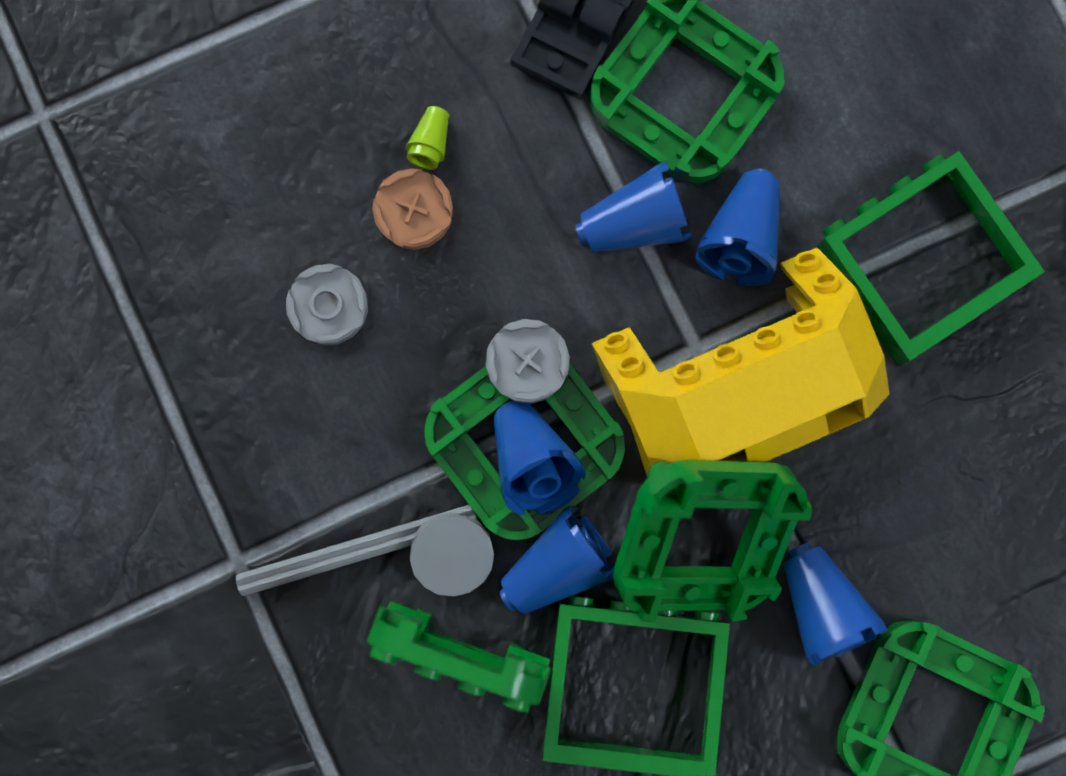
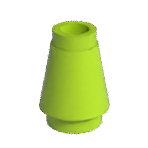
(428, 141)

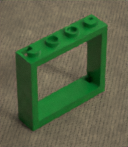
(989, 216)
(626, 757)

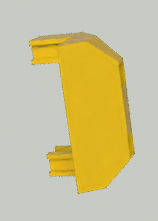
(759, 390)

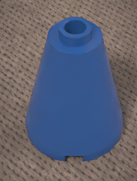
(636, 215)
(744, 232)
(533, 461)
(558, 565)
(827, 606)

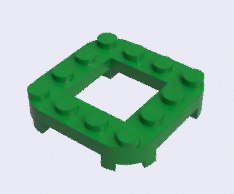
(718, 41)
(477, 479)
(673, 494)
(404, 635)
(885, 679)

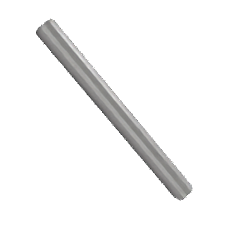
(335, 556)

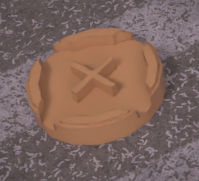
(413, 209)

